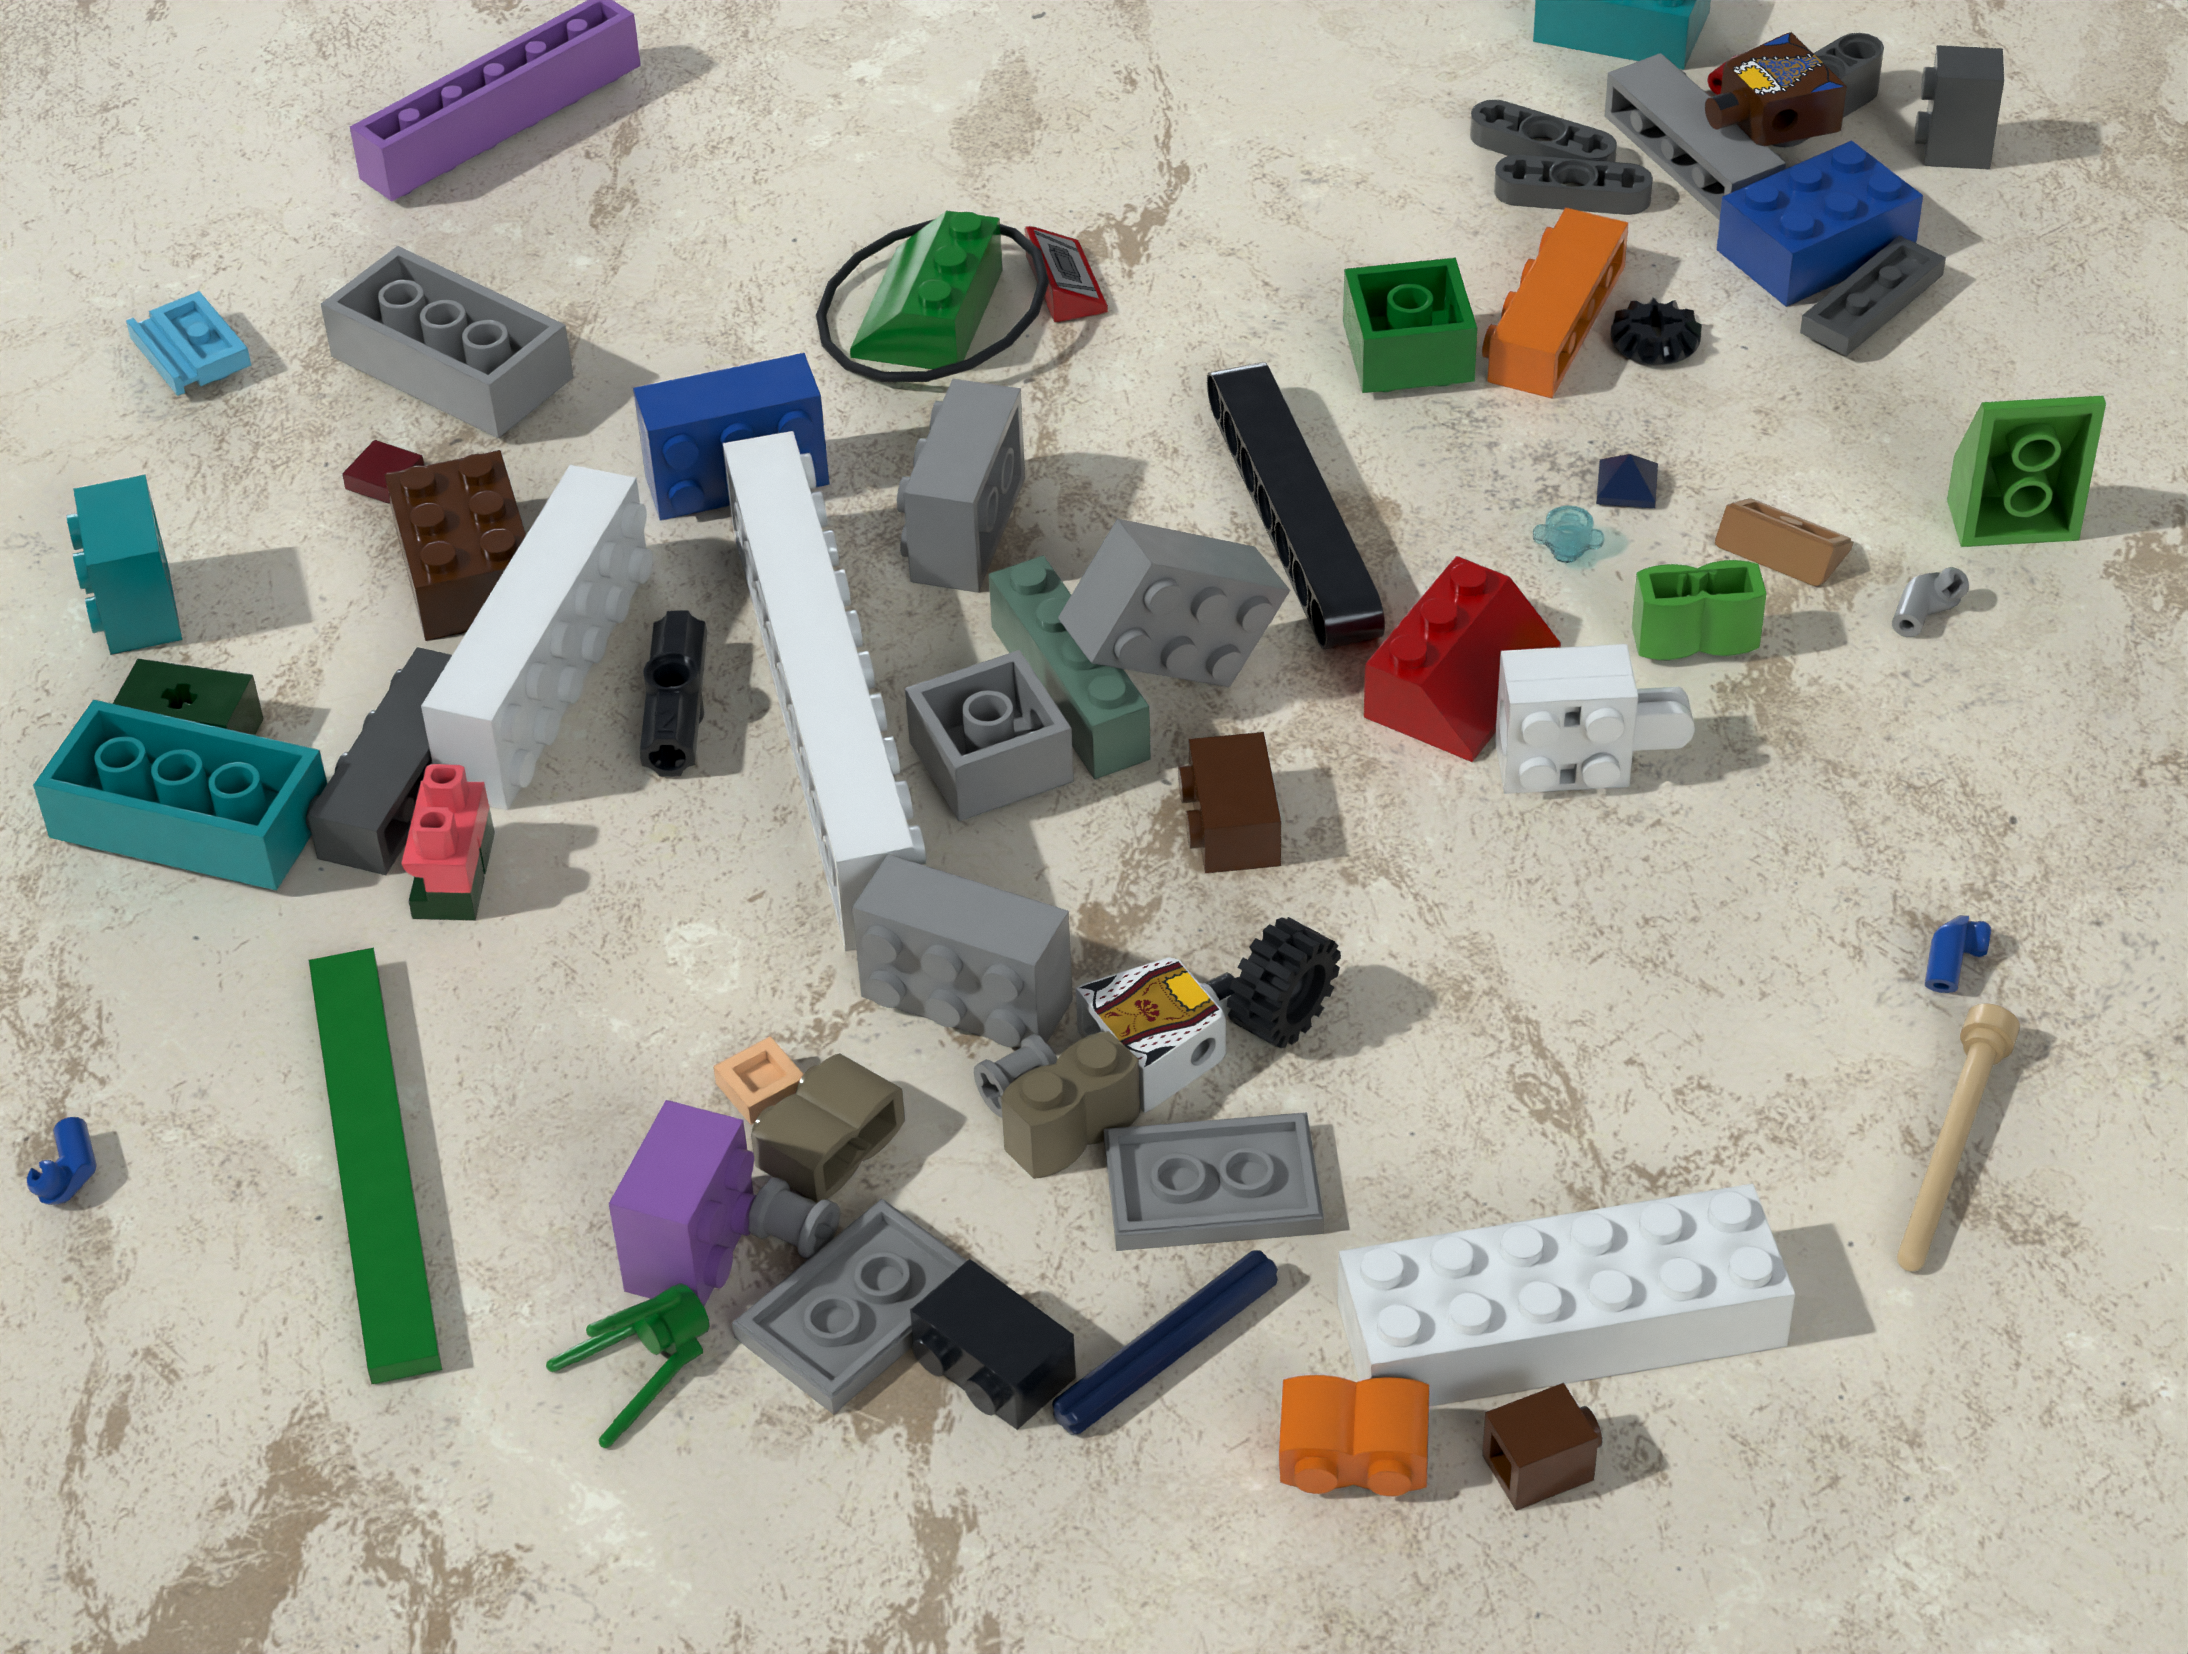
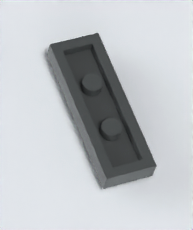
(1872, 295)

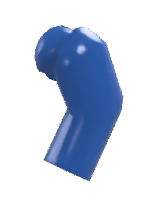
(1947, 951)
(71, 1170)

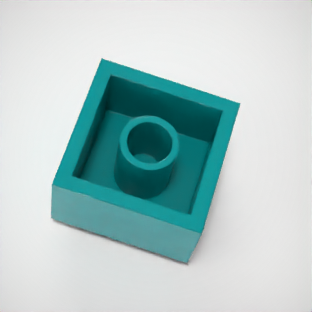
(123, 565)

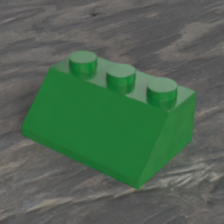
(933, 293)

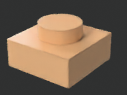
(757, 1078)

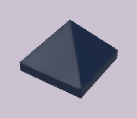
(1627, 482)

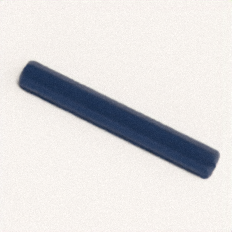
(1164, 1342)

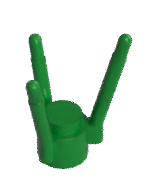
(663, 1323)

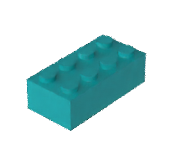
(181, 794)

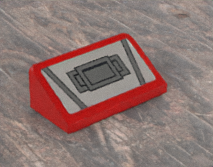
(1071, 285)

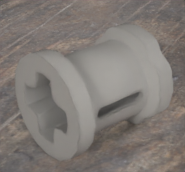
(995, 1077)
(793, 1218)

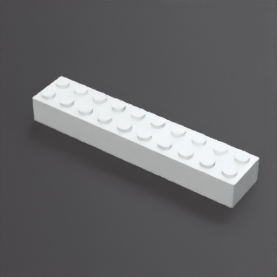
(817, 670)

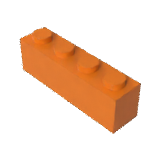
(1556, 302)

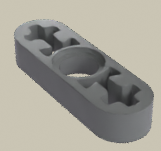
(1511, 131)
(1606, 188)

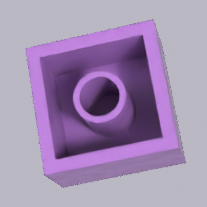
(683, 1203)

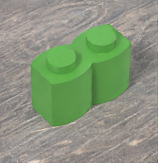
(1698, 609)

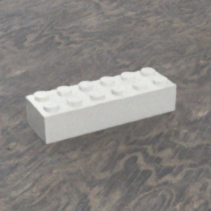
(540, 632)
(1568, 1296)

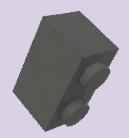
(1962, 107)

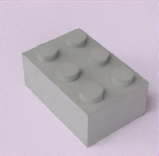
(962, 485)
(1173, 603)
(962, 952)

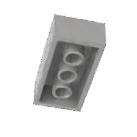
(448, 341)

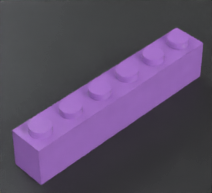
(495, 97)

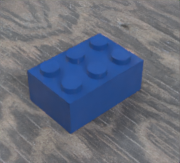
(1816, 221)
(692, 416)

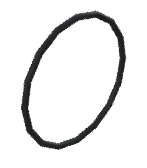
(926, 376)

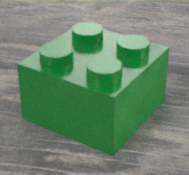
(1409, 325)

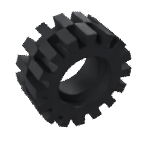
(1283, 982)

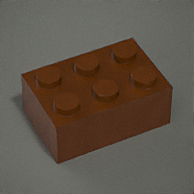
(455, 536)

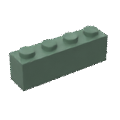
(1096, 700)

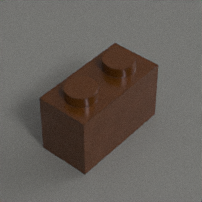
(1233, 803)

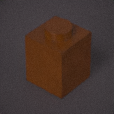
(1541, 1445)

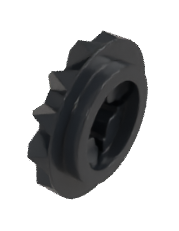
(1635, 339)

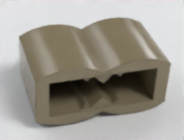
(1068, 1104)
(827, 1127)

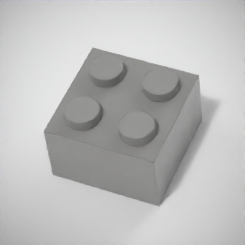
(989, 735)

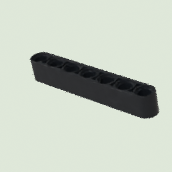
(1295, 506)

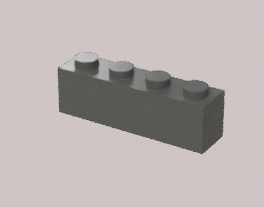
(373, 793)

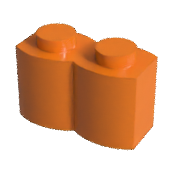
(1354, 1434)

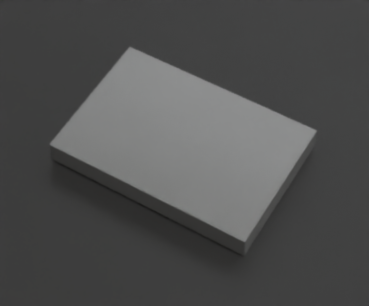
(1212, 1181)
(848, 1306)

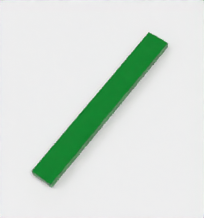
(374, 1168)

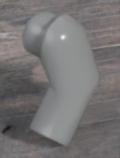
(1927, 596)

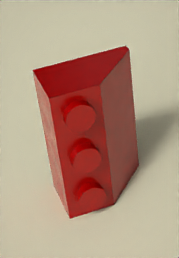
(1443, 659)

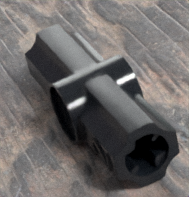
(673, 693)

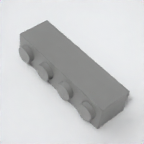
(1668, 122)

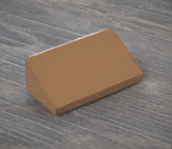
(1781, 541)

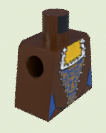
(1778, 94)

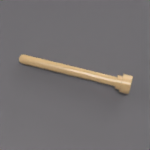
(1986, 1040)

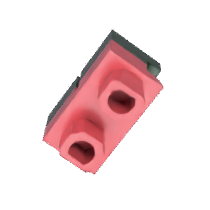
(448, 845)

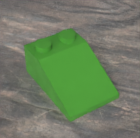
(2025, 471)

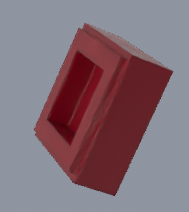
(368, 470)

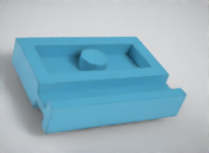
(189, 343)

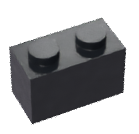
(992, 1344)

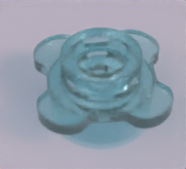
(1568, 533)

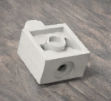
(1577, 717)

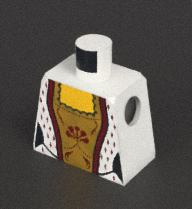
(1162, 1020)

